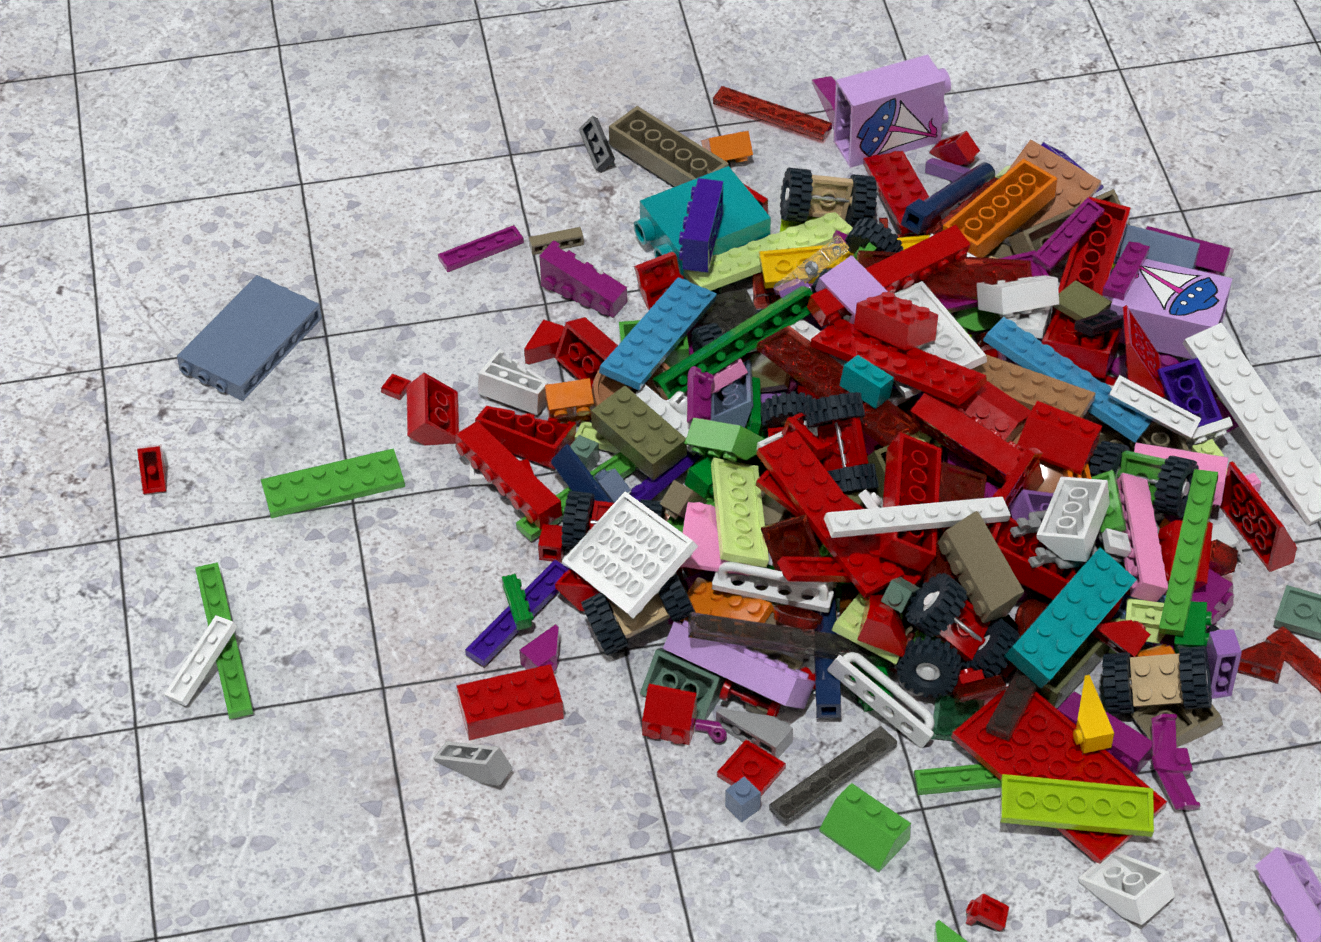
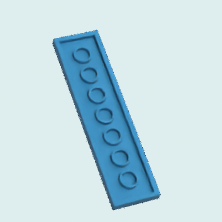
(657, 333)
(1033, 355)

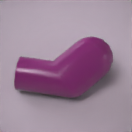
(713, 729)

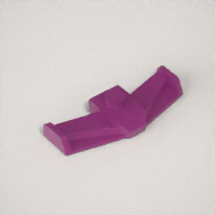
(1172, 762)

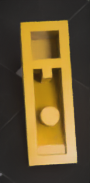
(1093, 726)

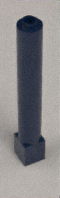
(921, 213)
(826, 685)

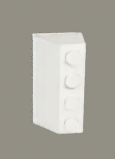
(1074, 517)

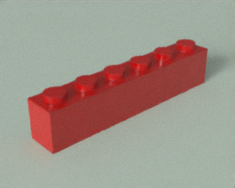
(508, 475)

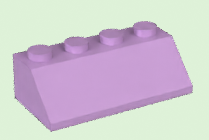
(1294, 891)

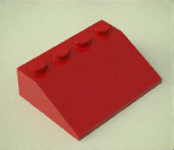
(1087, 353)
(1141, 356)
(1256, 521)

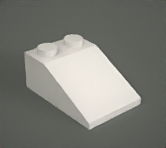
(1129, 886)

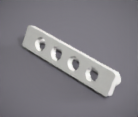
(774, 582)
(920, 733)

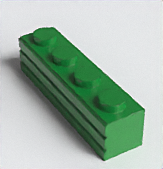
(516, 601)

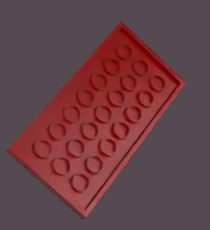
(1046, 749)

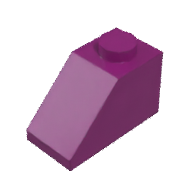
(542, 650)

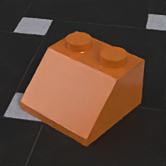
(730, 146)

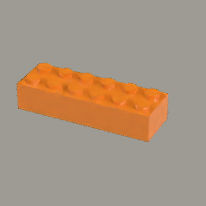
(1004, 207)

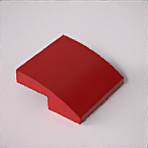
(656, 277)

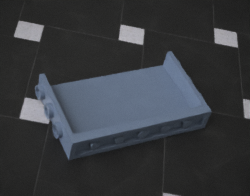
(249, 337)

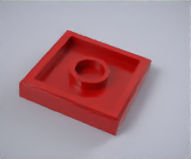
(754, 765)

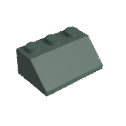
(678, 673)

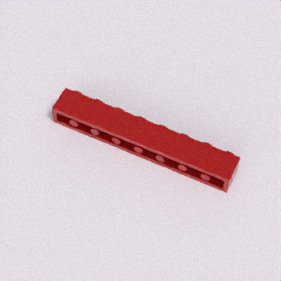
(899, 270)

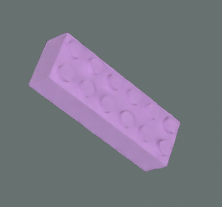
(743, 667)

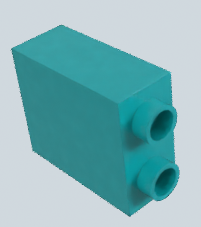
(664, 214)

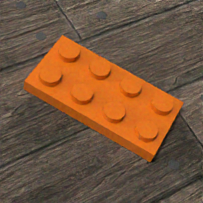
(725, 604)

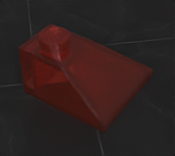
(791, 539)

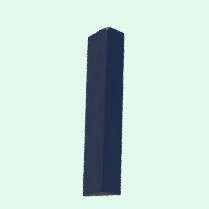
(576, 474)

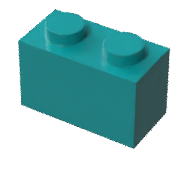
(868, 380)

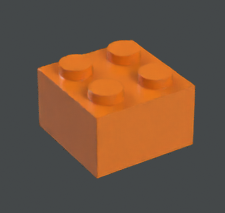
(569, 401)

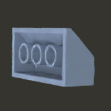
(1162, 247)
(734, 401)

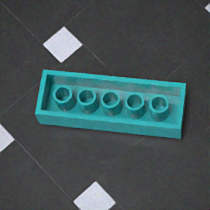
(1070, 618)

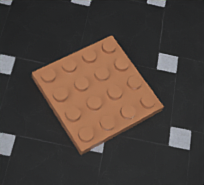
(1072, 183)

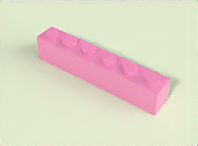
(1145, 557)

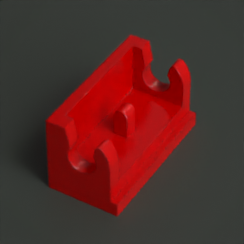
(797, 424)

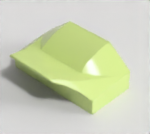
(1148, 614)

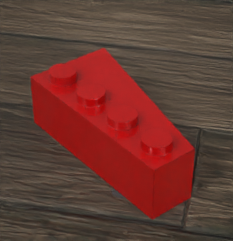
(527, 435)

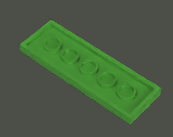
(332, 483)

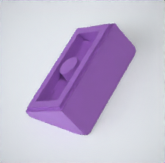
(944, 169)

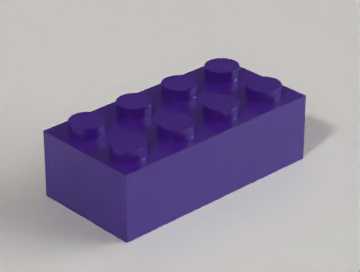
(701, 225)

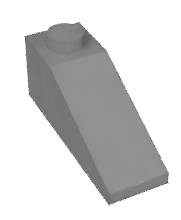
(759, 729)
(475, 761)

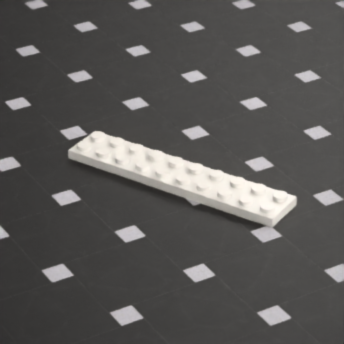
(1260, 418)

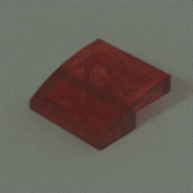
(978, 689)

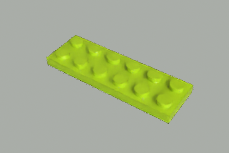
(1077, 805)

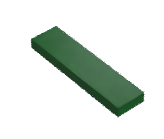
(754, 418)

